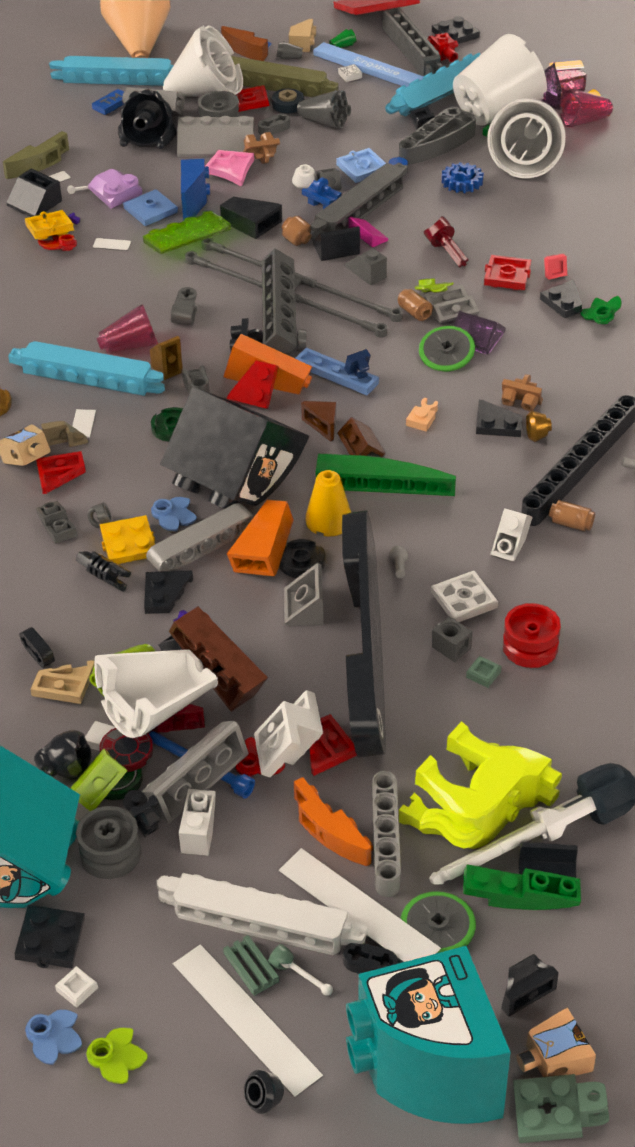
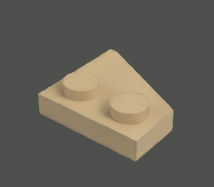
(63, 683)

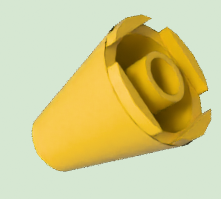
(327, 505)

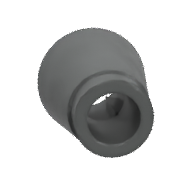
(289, 51)

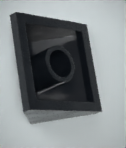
(338, 243)

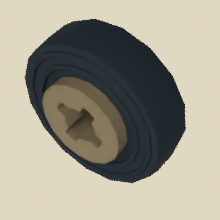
(286, 100)

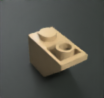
(303, 35)

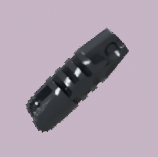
(103, 568)

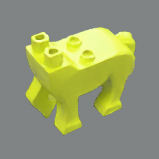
(500, 787)

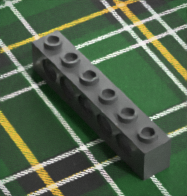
(279, 302)

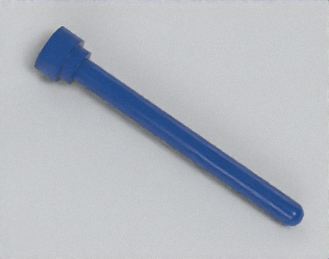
(241, 784)

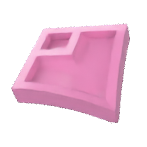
(231, 165)

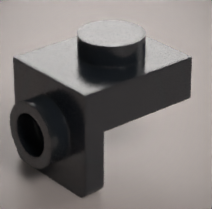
(421, 116)

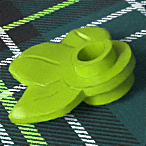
(429, 285)
(120, 1056)

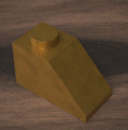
(167, 357)

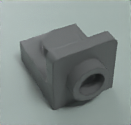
(332, 176)

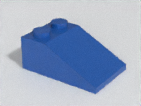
(194, 186)

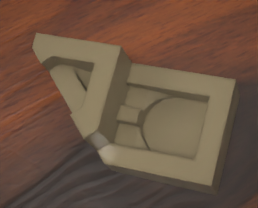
(62, 432)

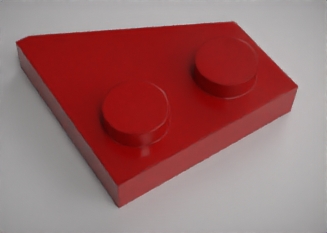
(256, 385)
(59, 469)

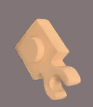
(423, 416)

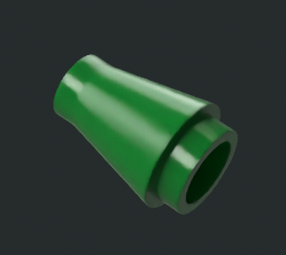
(344, 39)

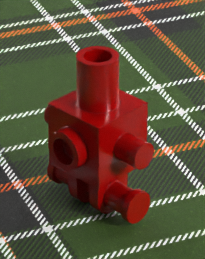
(445, 46)

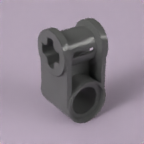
(184, 308)
(196, 378)

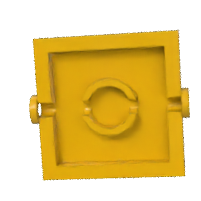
(52, 224)
(127, 539)

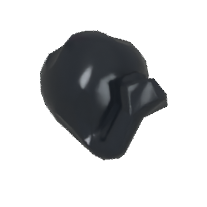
(65, 755)

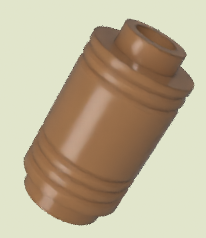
(415, 304)
(572, 515)

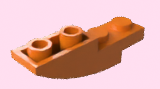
(329, 828)

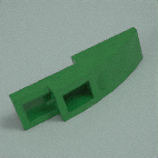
(527, 891)

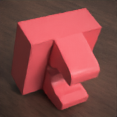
(555, 266)

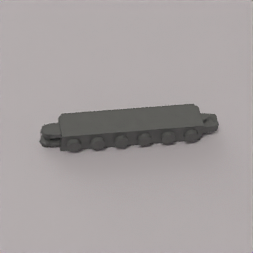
(411, 41)
(360, 199)

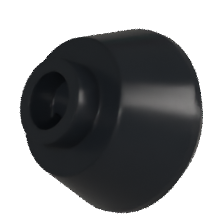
(263, 1091)

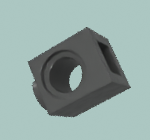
(451, 639)

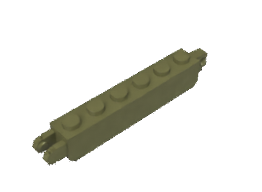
(281, 76)

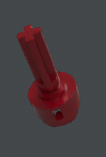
(441, 235)

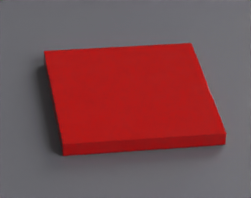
(366, 6)

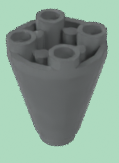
(327, 109)

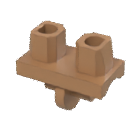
(261, 149)
(521, 390)

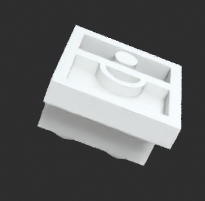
(288, 733)

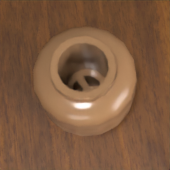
(296, 230)

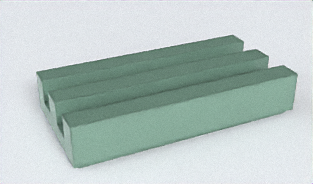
(239, 947)

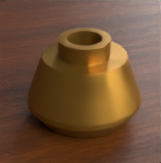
(537, 425)

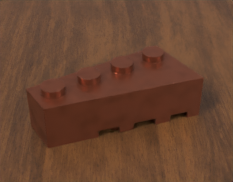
(236, 674)

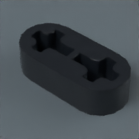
(37, 647)
(370, 958)

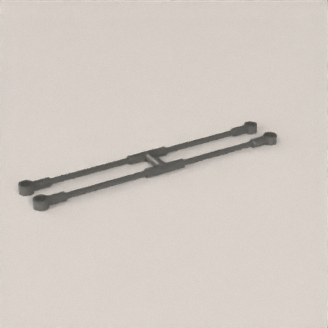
(380, 329)

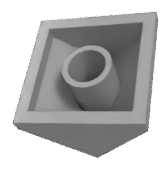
(304, 599)

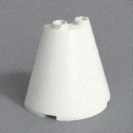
(149, 687)

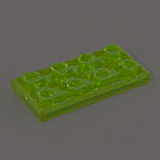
(186, 232)

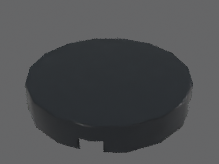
(301, 556)

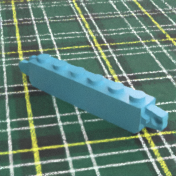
(111, 70)
(429, 90)
(88, 368)

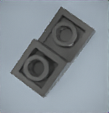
(56, 521)

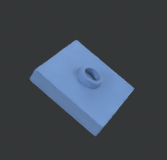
(150, 207)

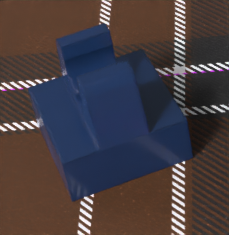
(358, 363)

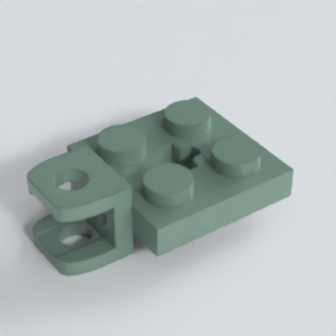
(573, 1107)

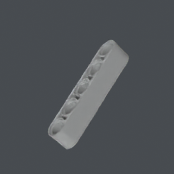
(199, 538)
(386, 834)

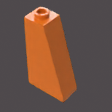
(291, 374)
(263, 540)

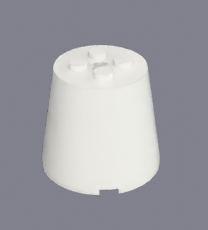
(498, 78)

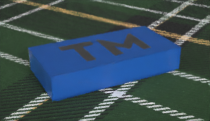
(109, 102)

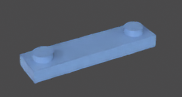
(334, 371)

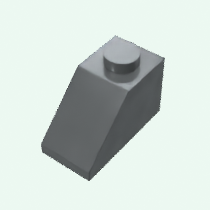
(369, 266)

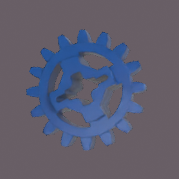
(462, 177)

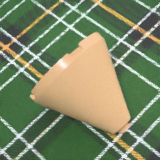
(136, 22)

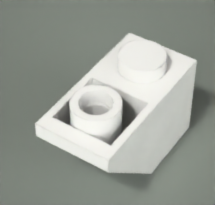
(511, 534)
(197, 822)

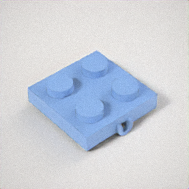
(359, 165)

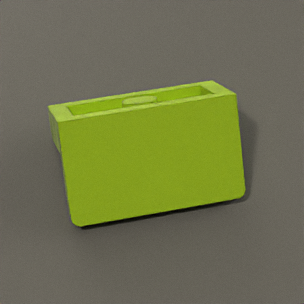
(98, 780)

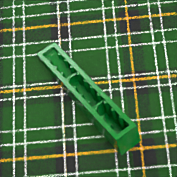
(386, 475)

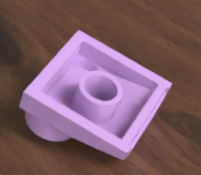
(115, 187)

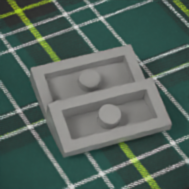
(449, 303)

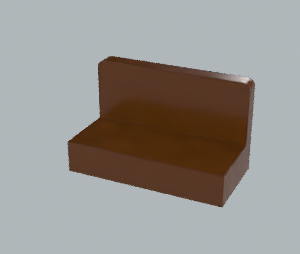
(359, 438)

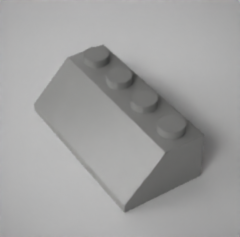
(209, 134)
(198, 769)

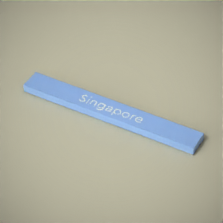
(365, 64)

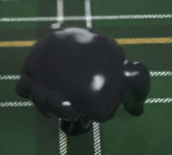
(146, 120)

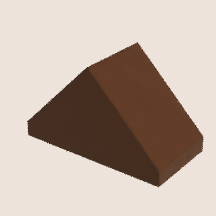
(320, 417)

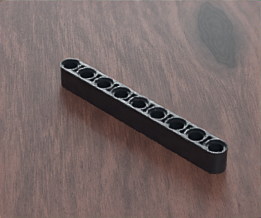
(579, 459)

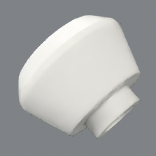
(304, 176)

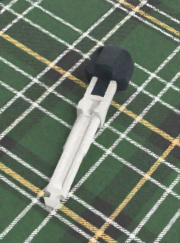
(602, 793)

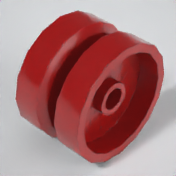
(531, 635)

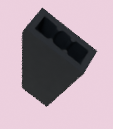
(251, 215)

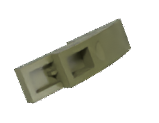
(36, 157)

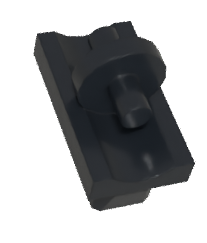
(255, 334)
(143, 811)

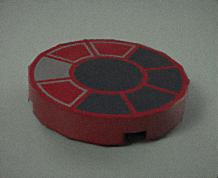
(128, 751)

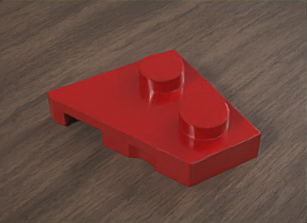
(331, 748)

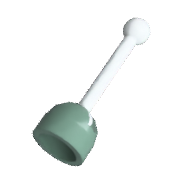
(283, 958)

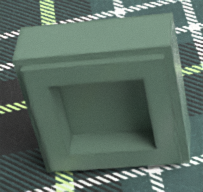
(483, 671)

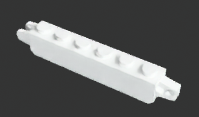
(260, 913)

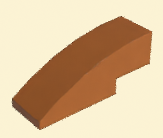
(246, 43)

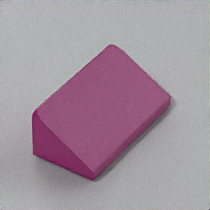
(367, 232)

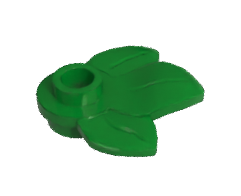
(602, 311)

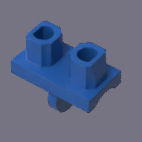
(320, 192)

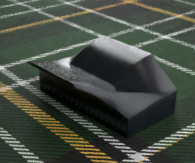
(528, 983)

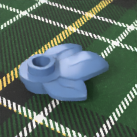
(173, 513)
(57, 1036)

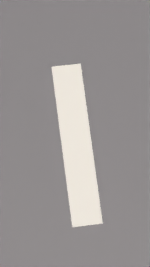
(337, 892)
(248, 1020)

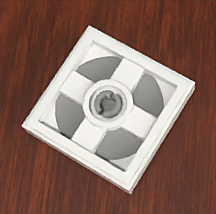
(464, 596)

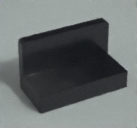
(548, 858)

